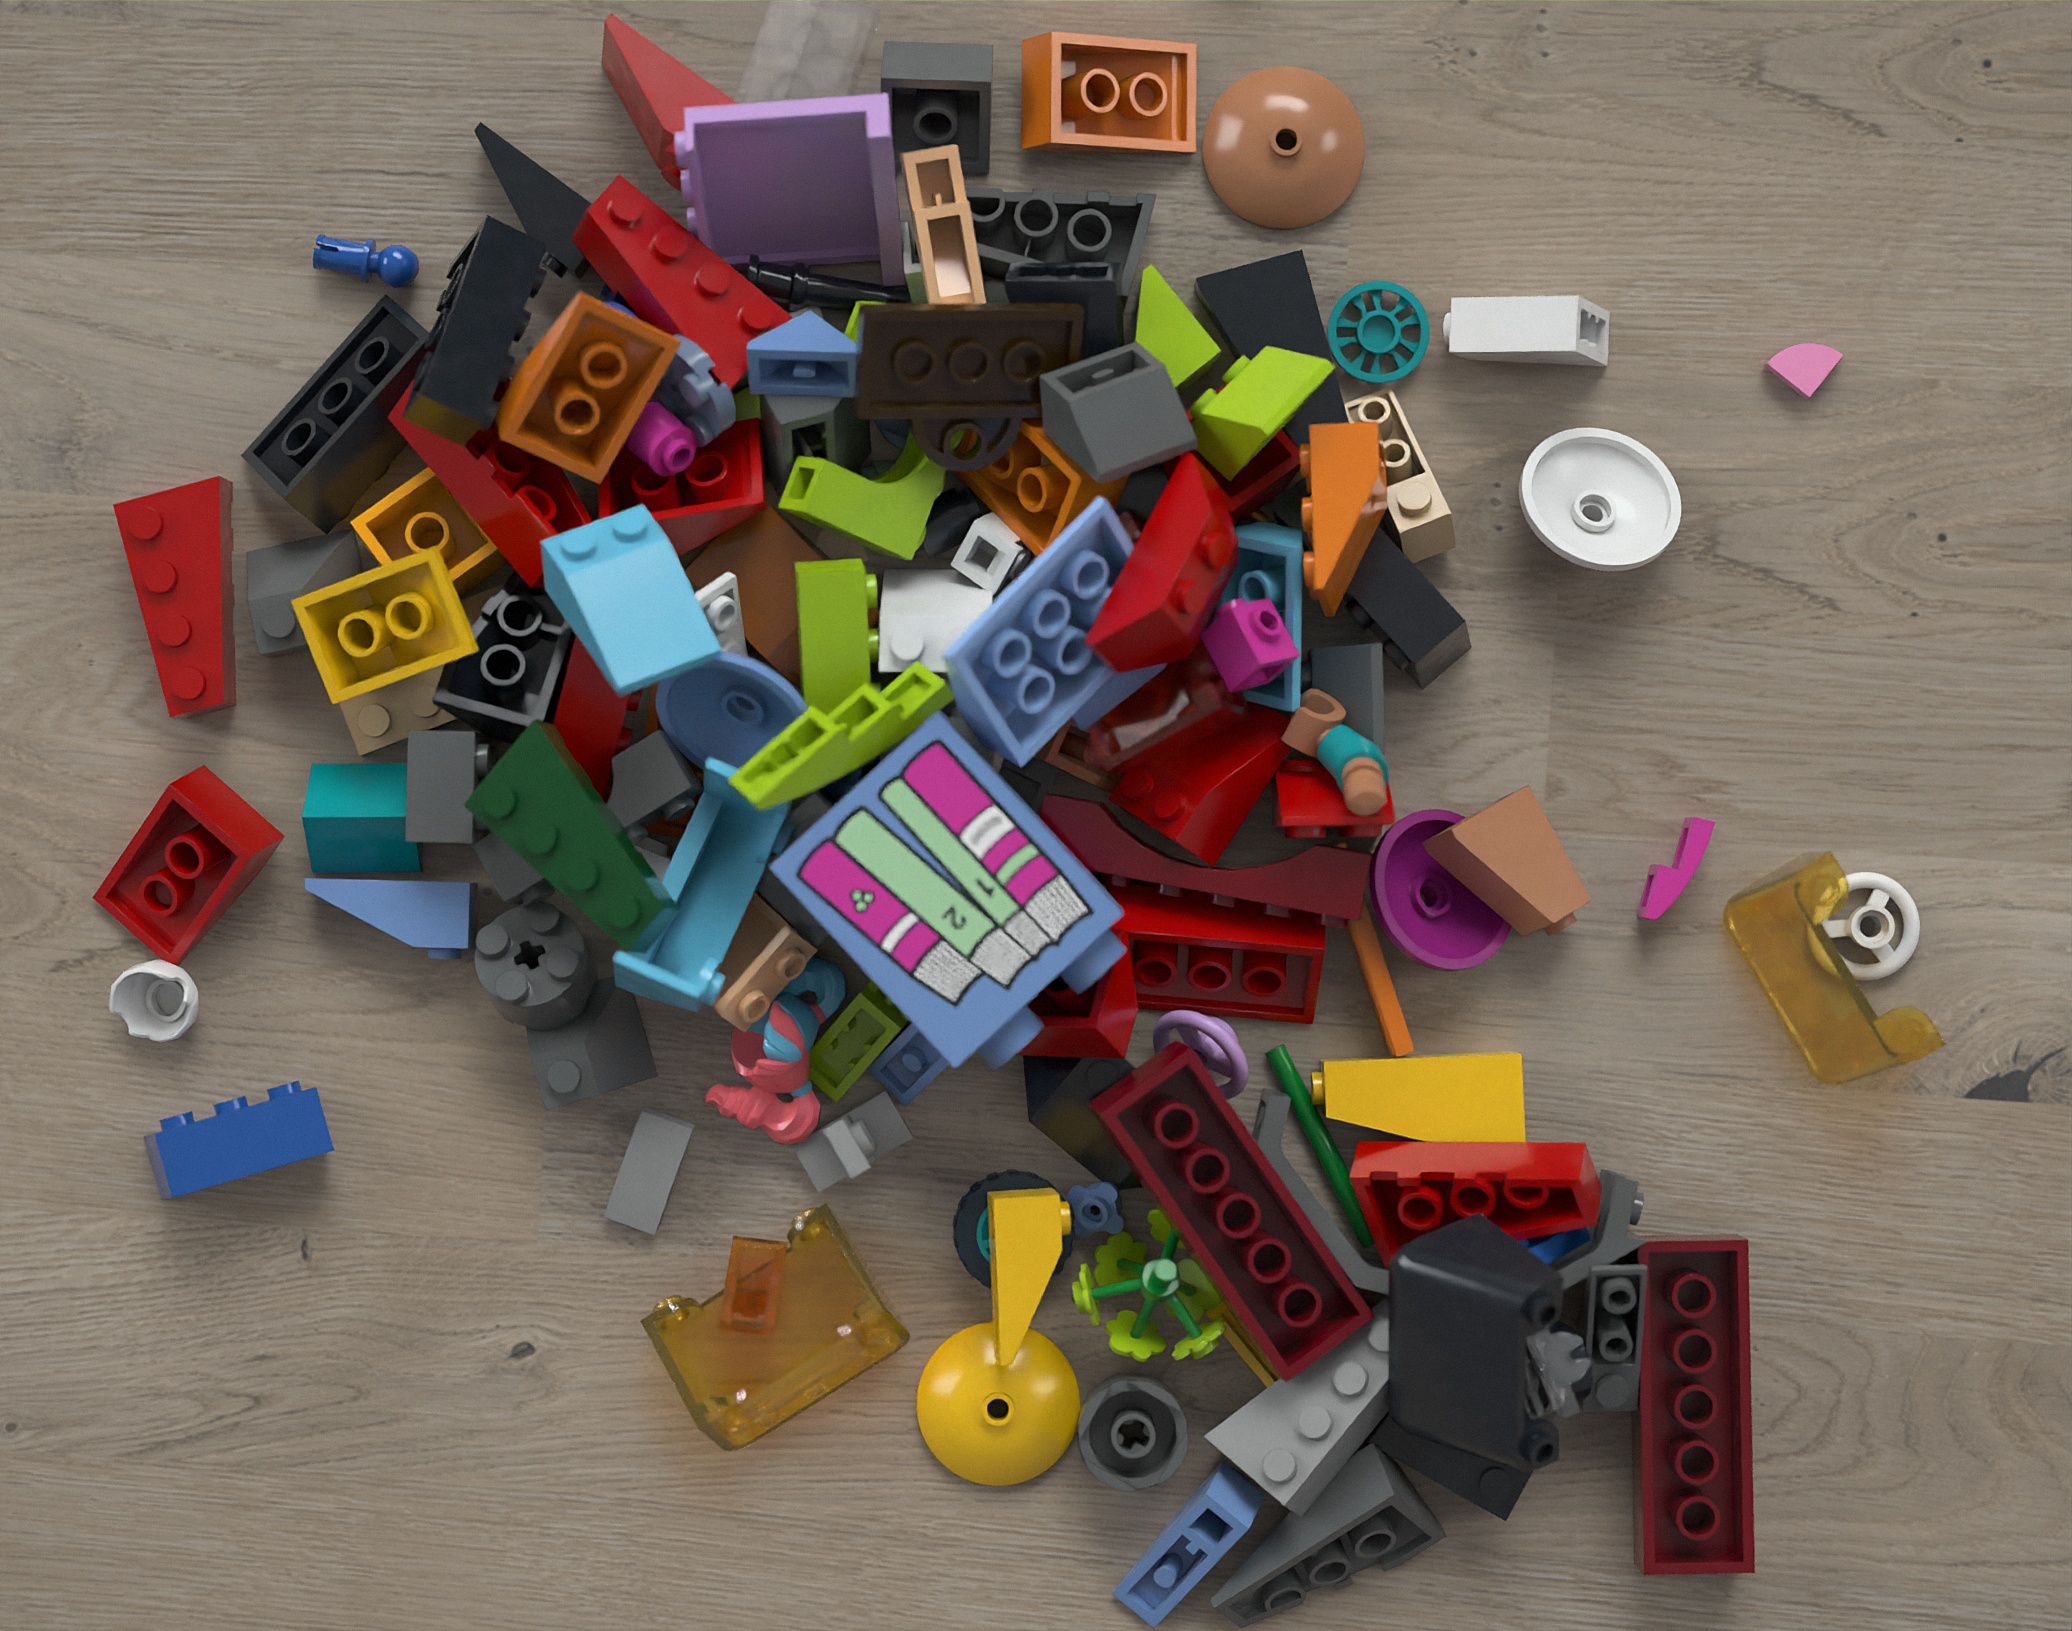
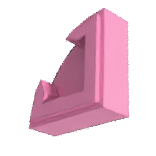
(1804, 366)

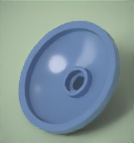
(726, 709)

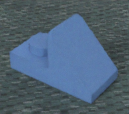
(908, 1065)

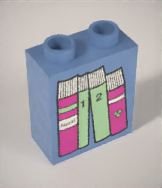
(953, 895)

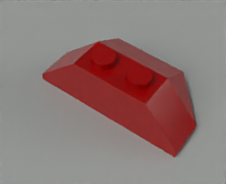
(1169, 576)

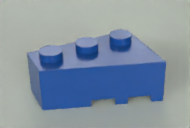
(238, 1140)

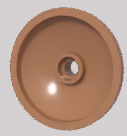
(1277, 185)

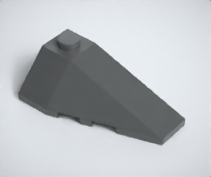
(1357, 1522)

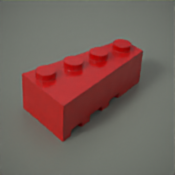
(1515, 1185)

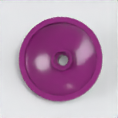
(1454, 925)

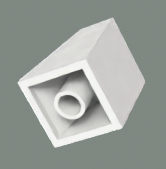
(924, 616)

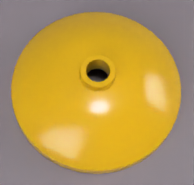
(967, 1377)

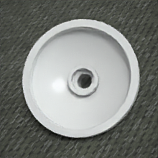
(1603, 479)

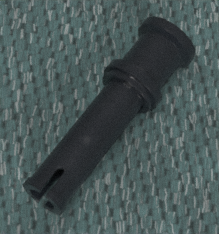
(798, 286)

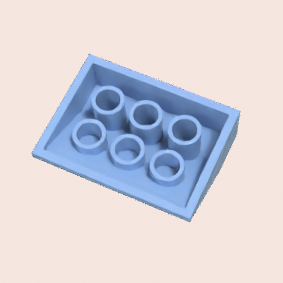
(1026, 656)

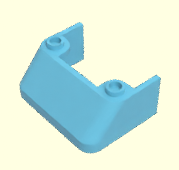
(712, 886)

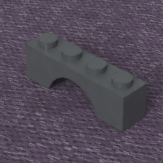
(648, 784)

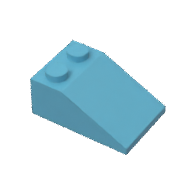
(628, 599)

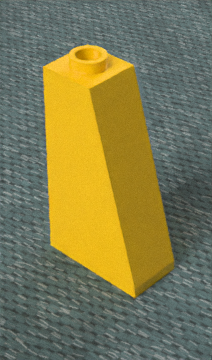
(1427, 1095)

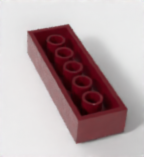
(1231, 1210)
(1694, 1408)

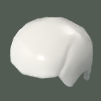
(155, 1000)

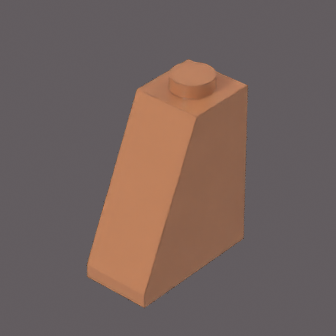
(1513, 863)

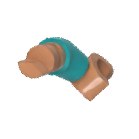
(1346, 754)

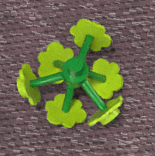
(1180, 1286)

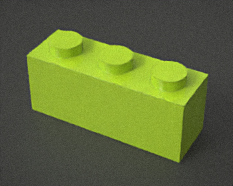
(834, 630)

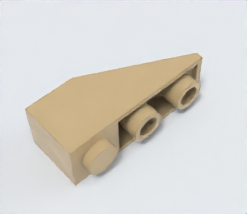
(1415, 508)

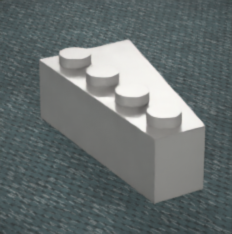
(1308, 1428)

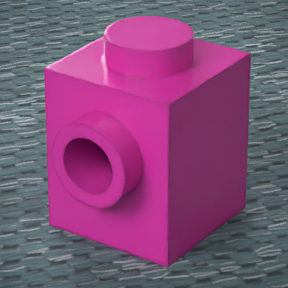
(1249, 643)

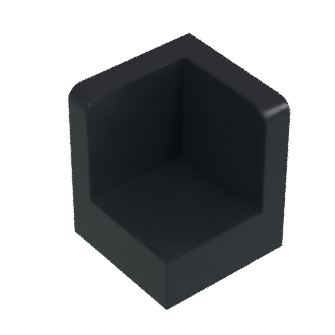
(1030, 781)

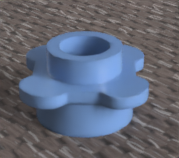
(1103, 1195)

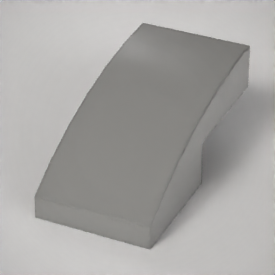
(649, 1170)

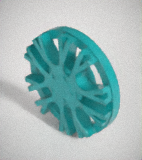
(1378, 332)

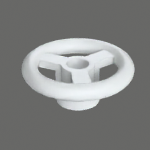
(1889, 960)

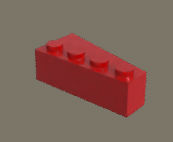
(675, 279)
(502, 487)
(183, 581)
(593, 717)

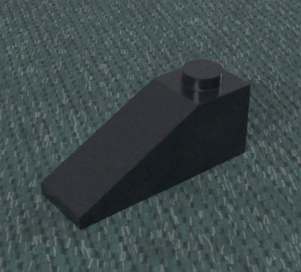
(541, 201)

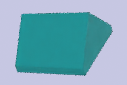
(359, 819)

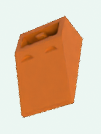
(1348, 500)

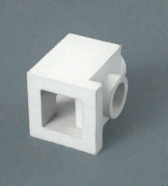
(991, 553)

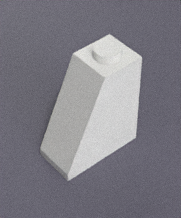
(1528, 330)

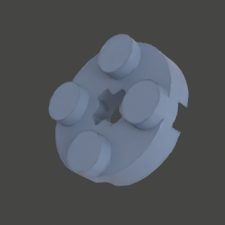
(693, 395)

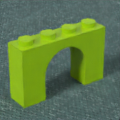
(878, 512)

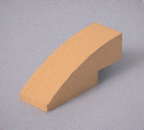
(943, 226)

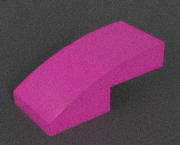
(1667, 883)

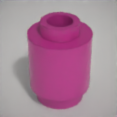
(662, 440)

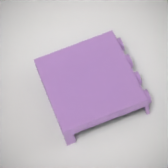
(794, 182)

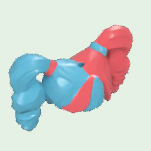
(777, 1058)

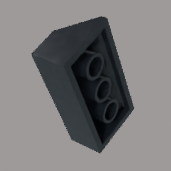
(336, 427)

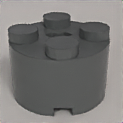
(541, 940)
(1141, 1461)

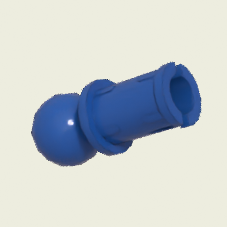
(394, 265)

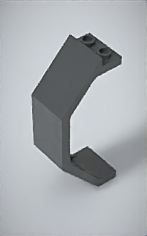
(1609, 1238)

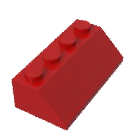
(1221, 956)

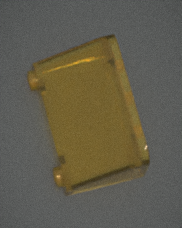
(1808, 982)
(828, 1334)

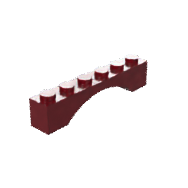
(1318, 880)

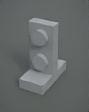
(852, 1141)

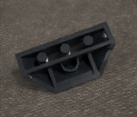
(1058, 1107)

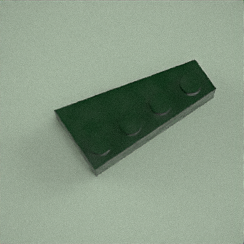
(561, 826)

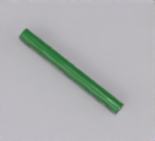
(1320, 1140)

